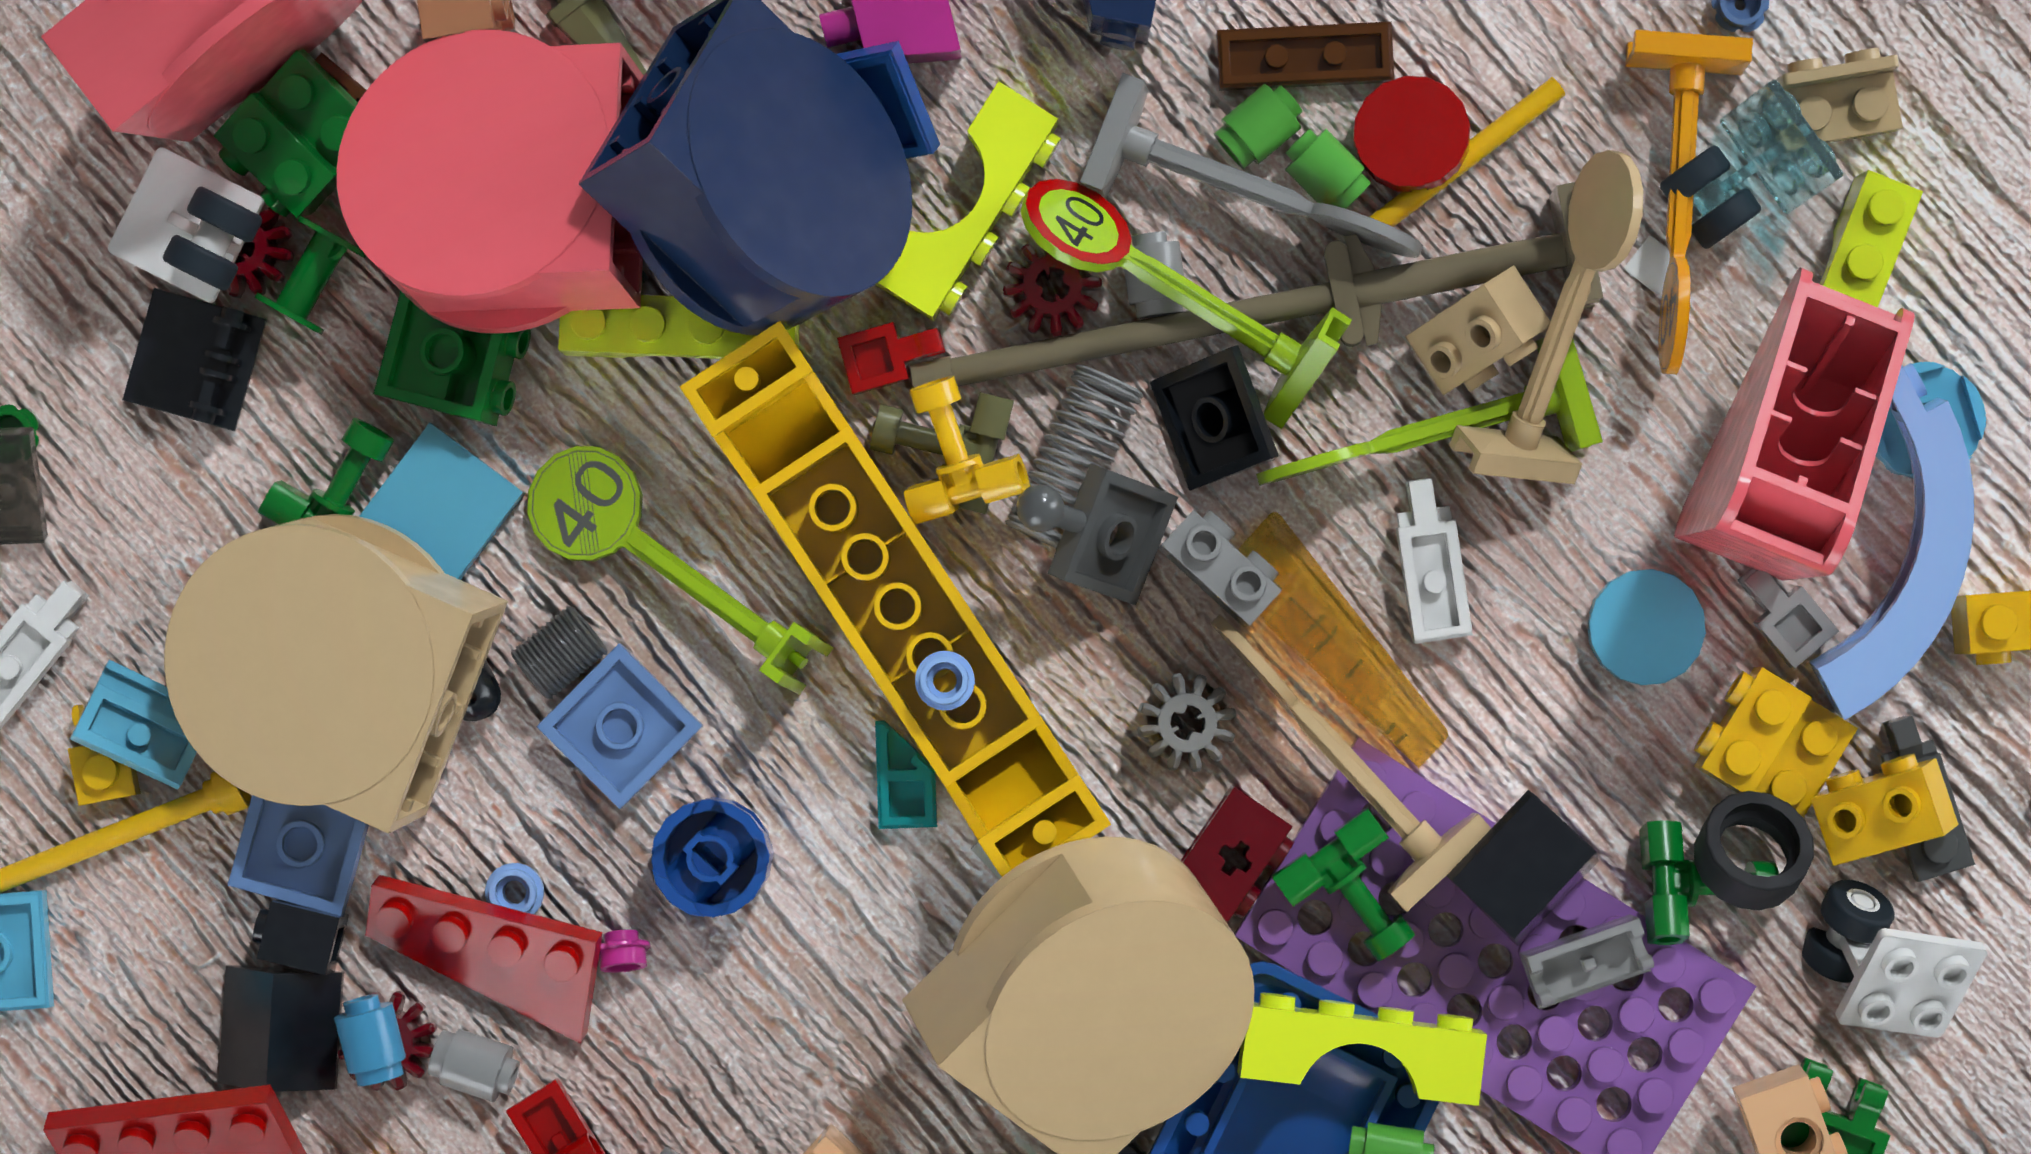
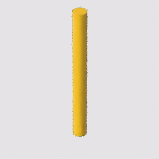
(1479, 147)

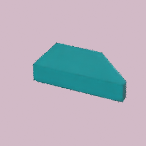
(903, 783)

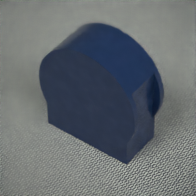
(755, 172)

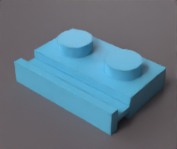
(135, 725)

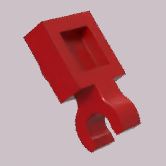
(879, 356)

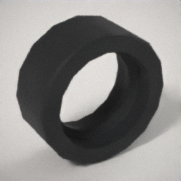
(1772, 817)

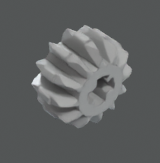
(1194, 740)

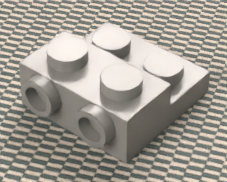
(1208, 558)

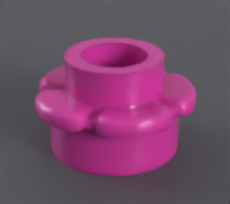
(623, 951)

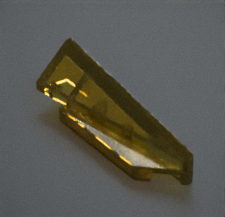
(1338, 645)

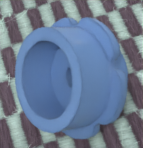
(1747, 19)

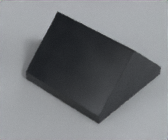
(1214, 418)
(1523, 867)
(280, 1028)

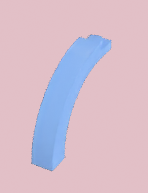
(1933, 567)

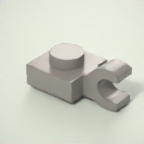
(1791, 620)

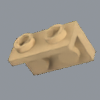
(1848, 97)

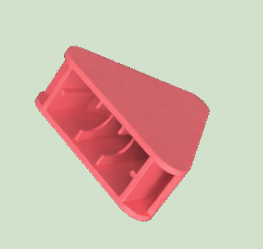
(1800, 436)

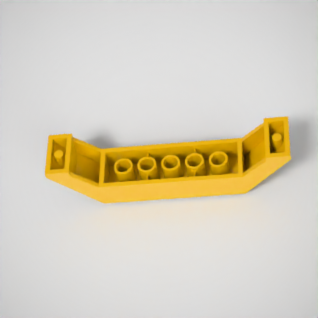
(891, 597)

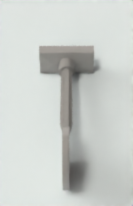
(1123, 139)

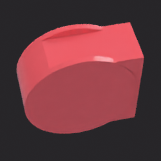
(183, 62)
(471, 175)

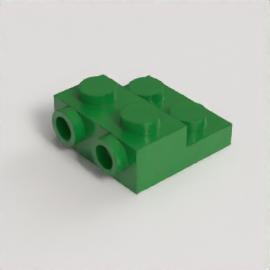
(290, 136)
(448, 366)

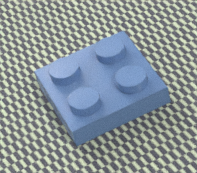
(620, 726)
(299, 854)

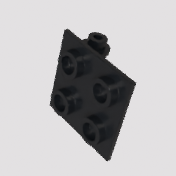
(194, 359)

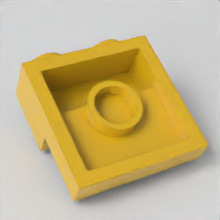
(1773, 740)

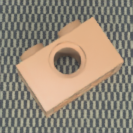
(1783, 1099)

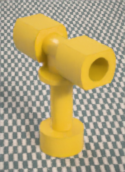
(962, 475)

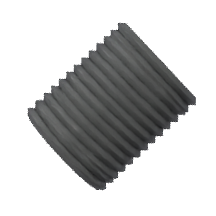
(559, 652)

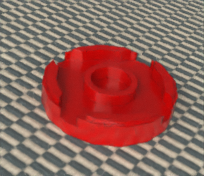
(1412, 134)

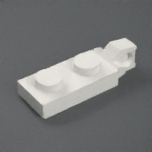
(1432, 567)
(34, 642)

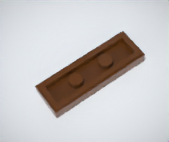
(1305, 55)

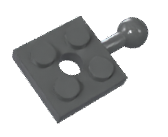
(1084, 548)

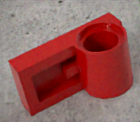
(553, 1123)

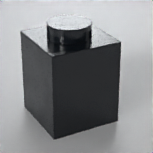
(299, 936)

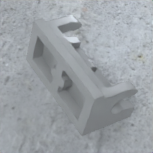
(1586, 961)

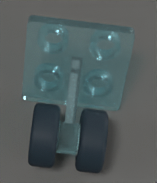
(1777, 148)

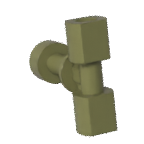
(981, 438)

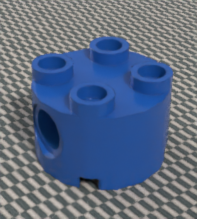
(711, 857)

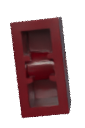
(1233, 821)

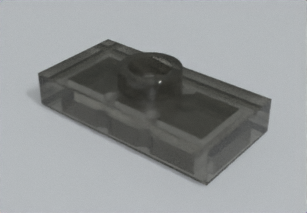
(20, 489)

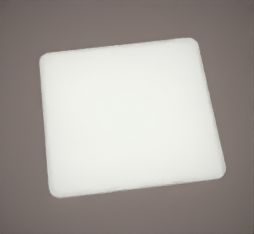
(1650, 264)

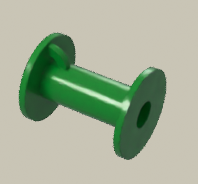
(310, 275)

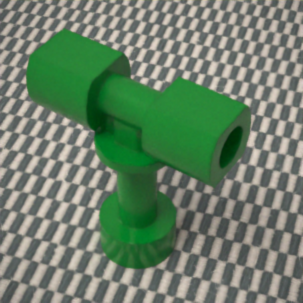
(288, 504)
(1337, 868)
(1675, 881)

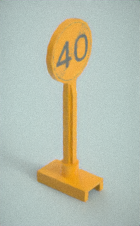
(1688, 60)

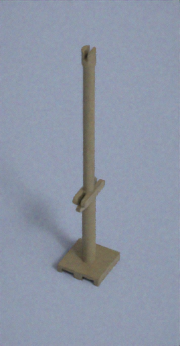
(1352, 290)

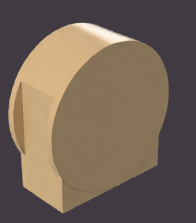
(328, 665)
(1089, 994)

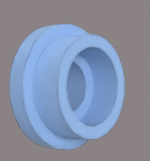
(925, 680)
(518, 872)

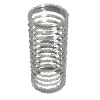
(1105, 383)

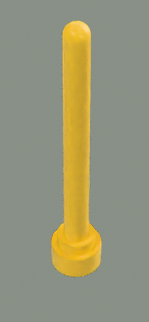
(215, 795)

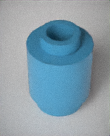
(370, 1040)

